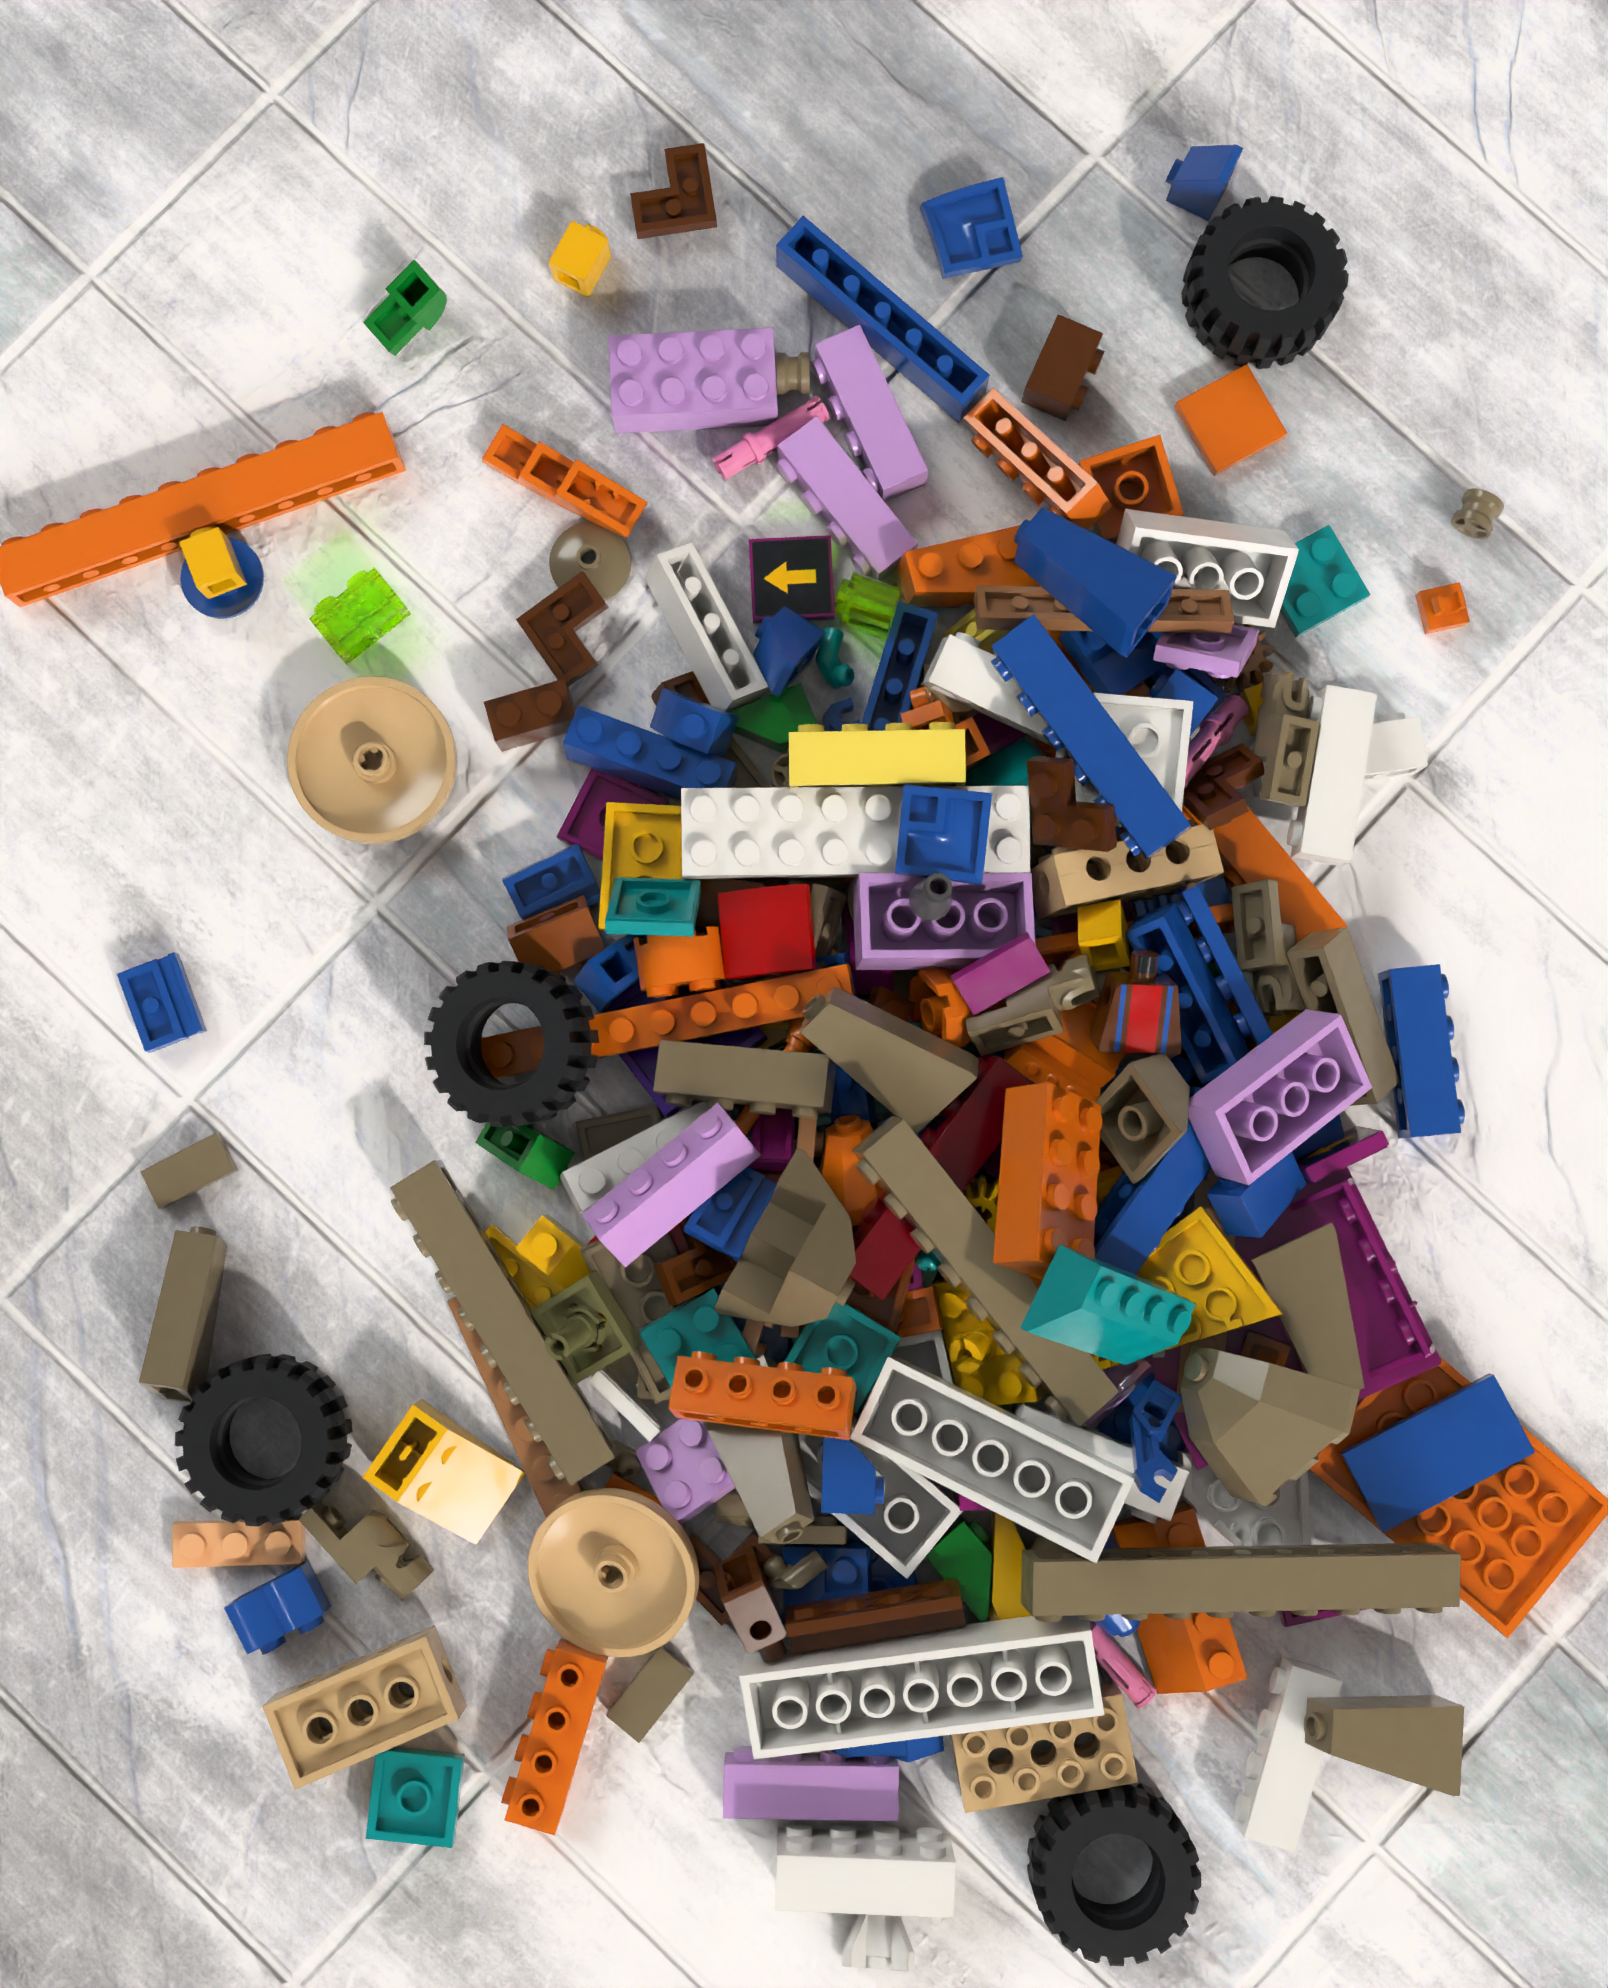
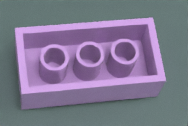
(693, 380)
(978, 922)
(1277, 1096)

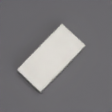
(626, 1403)

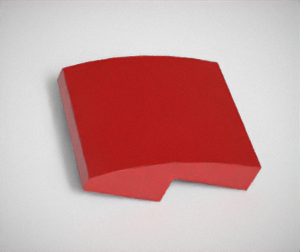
(766, 931)

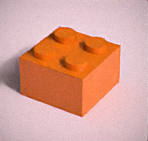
(1135, 480)

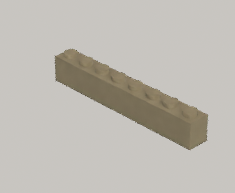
(965, 1246)
(504, 1322)

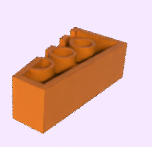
(951, 570)

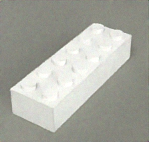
(993, 1457)

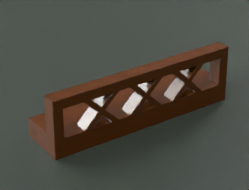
(874, 1616)

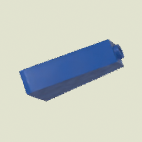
(1094, 578)

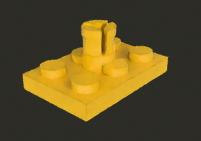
(639, 844)
(975, 1357)

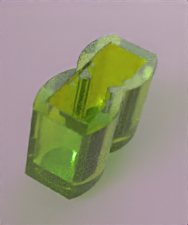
(867, 604)

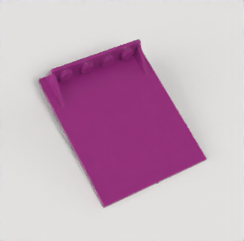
(1384, 1317)

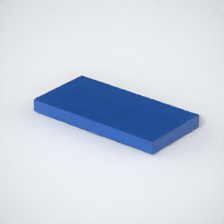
(1436, 1452)

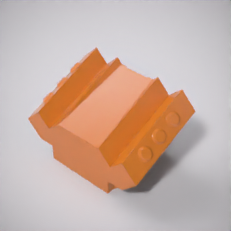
(1068, 1057)

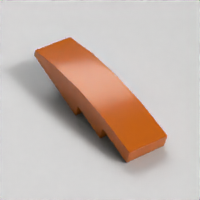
(564, 481)

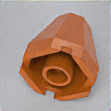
(942, 1006)
(839, 1166)

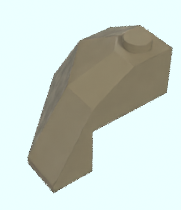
(795, 1255)
(1260, 1419)

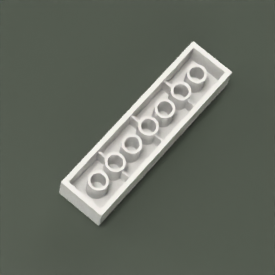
(825, 831)
(922, 1686)

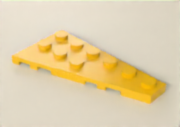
(1207, 1270)

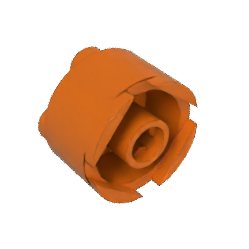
(679, 962)

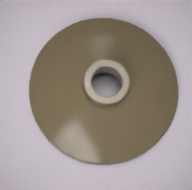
(612, 560)

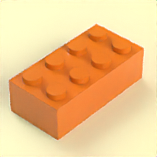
(1046, 1177)

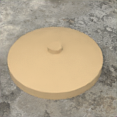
(372, 760)
(613, 1572)

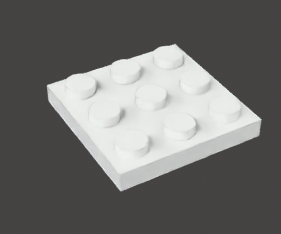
(1158, 734)

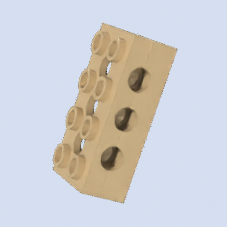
(1089, 877)
(357, 1735)
(1053, 1773)

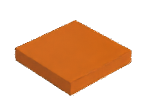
(1230, 420)

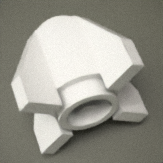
(878, 1944)

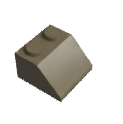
(1144, 1114)

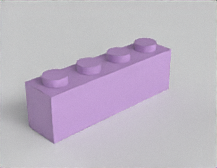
(869, 413)
(844, 499)
(670, 1185)
(810, 1787)

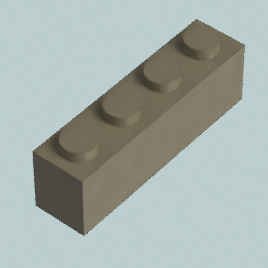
(1334, 983)
(745, 1077)

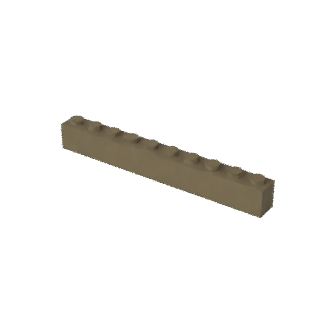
(1240, 1580)

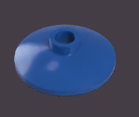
(232, 602)

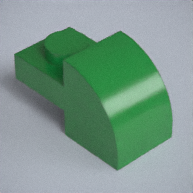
(412, 304)

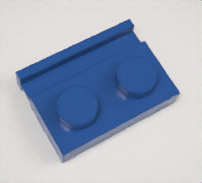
(552, 882)
(161, 1002)
(732, 1213)

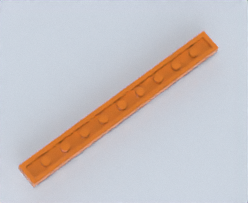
(676, 1019)

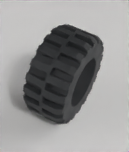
(1281, 235)
(458, 1035)
(209, 1452)
(1127, 1926)

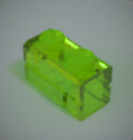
(359, 614)

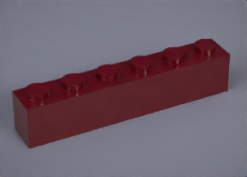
(961, 1145)

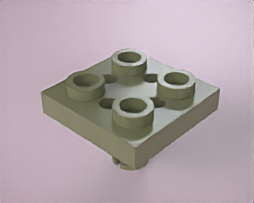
(578, 1331)

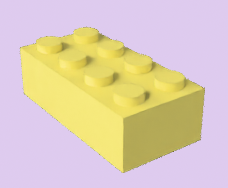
(877, 757)

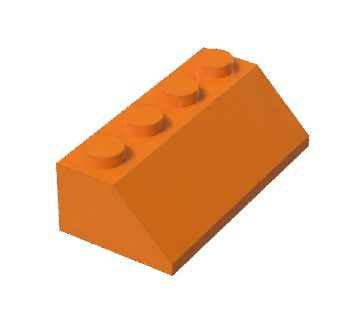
(1188, 1652)

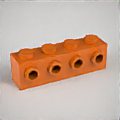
(1036, 461)
(763, 1396)
(556, 1737)

